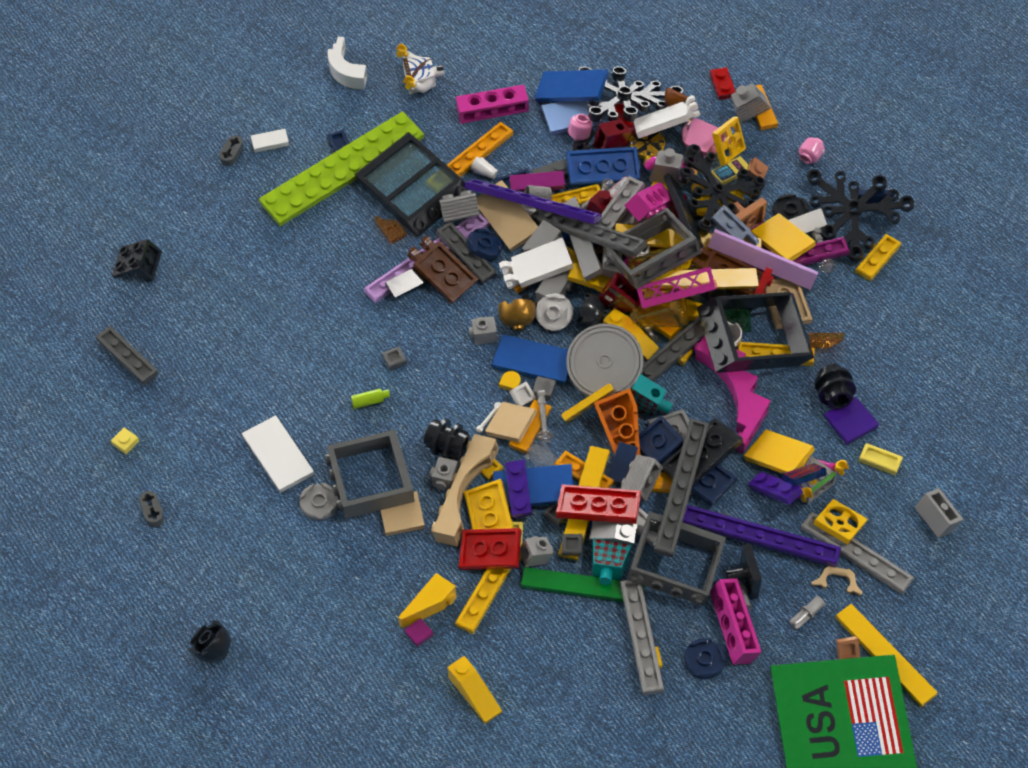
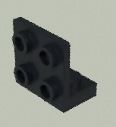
(139, 258)

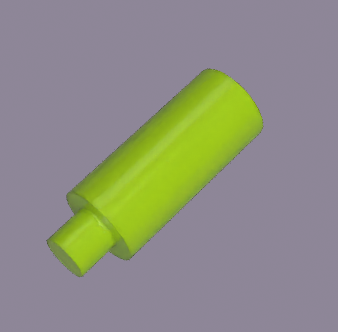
(369, 398)

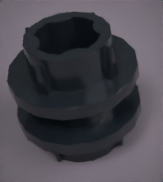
(835, 386)
(444, 438)

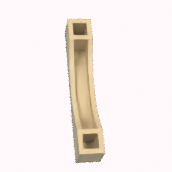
(479, 456)

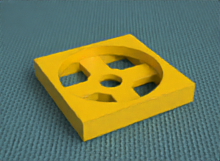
(737, 144)
(833, 530)

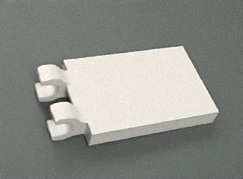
(666, 117)
(536, 264)

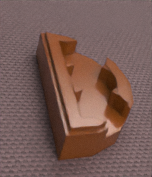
(673, 97)

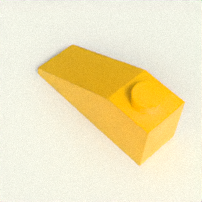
(617, 318)
(429, 601)
(473, 689)

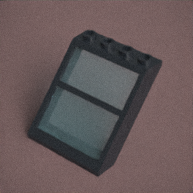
(410, 183)

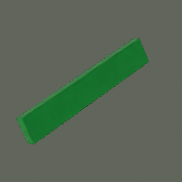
(571, 584)

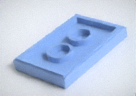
(560, 113)

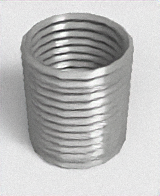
(543, 192)

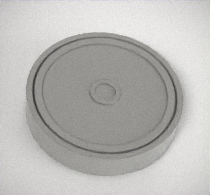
(604, 357)

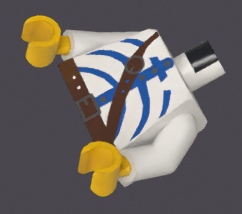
(418, 71)

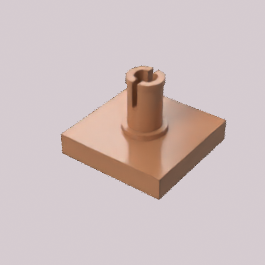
(753, 214)

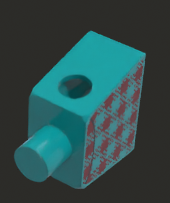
(650, 397)
(609, 559)

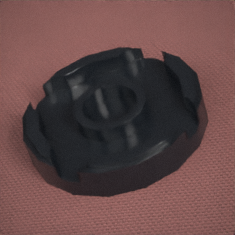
(790, 206)

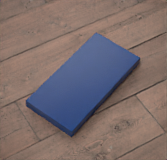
(571, 85)
(595, 165)
(531, 359)
(543, 483)

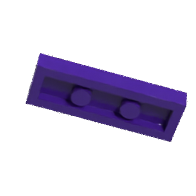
(775, 488)
(518, 489)

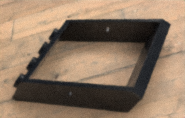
(720, 338)

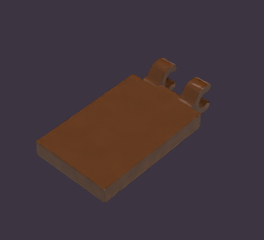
(718, 260)
(442, 269)

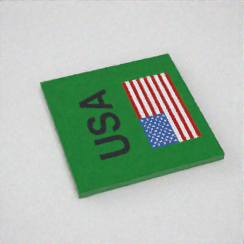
(843, 714)

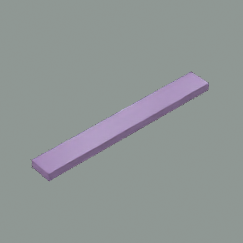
(378, 290)

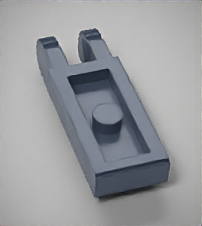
(732, 225)

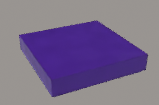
(851, 421)

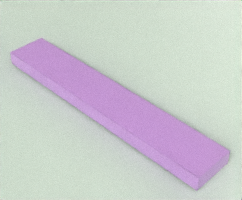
(762, 258)

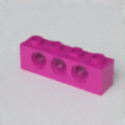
(492, 104)
(649, 202)
(735, 621)

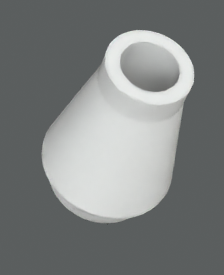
(482, 167)

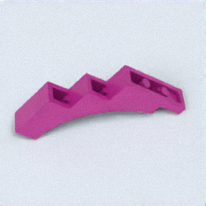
(750, 407)

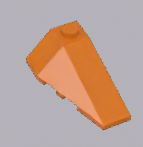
(619, 419)

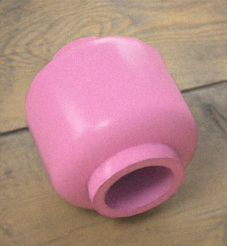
(580, 127)
(811, 150)

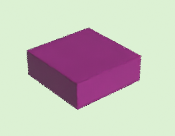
(418, 632)

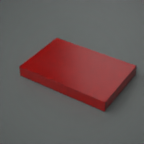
(490, 549)

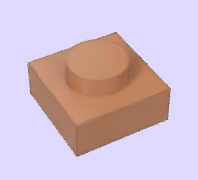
(757, 168)
(848, 648)

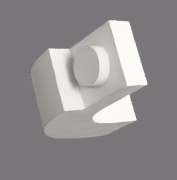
(346, 73)

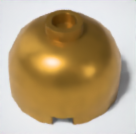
(517, 314)

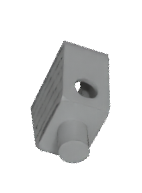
(749, 102)

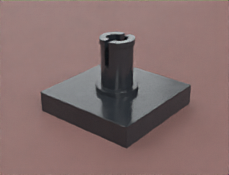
(748, 572)

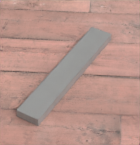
(585, 251)
(862, 557)
(641, 638)

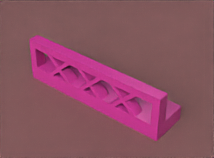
(681, 292)

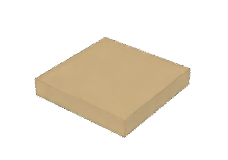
(511, 422)
(403, 518)

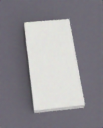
(278, 454)

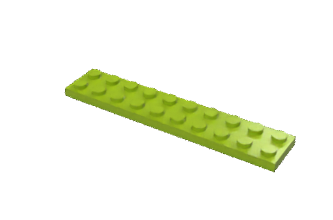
(335, 170)

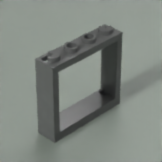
(664, 261)
(377, 501)
(690, 535)

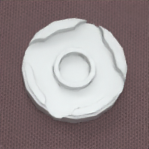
(554, 312)

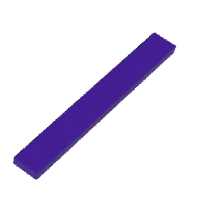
(533, 201)
(762, 536)

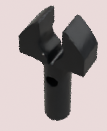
(584, 144)

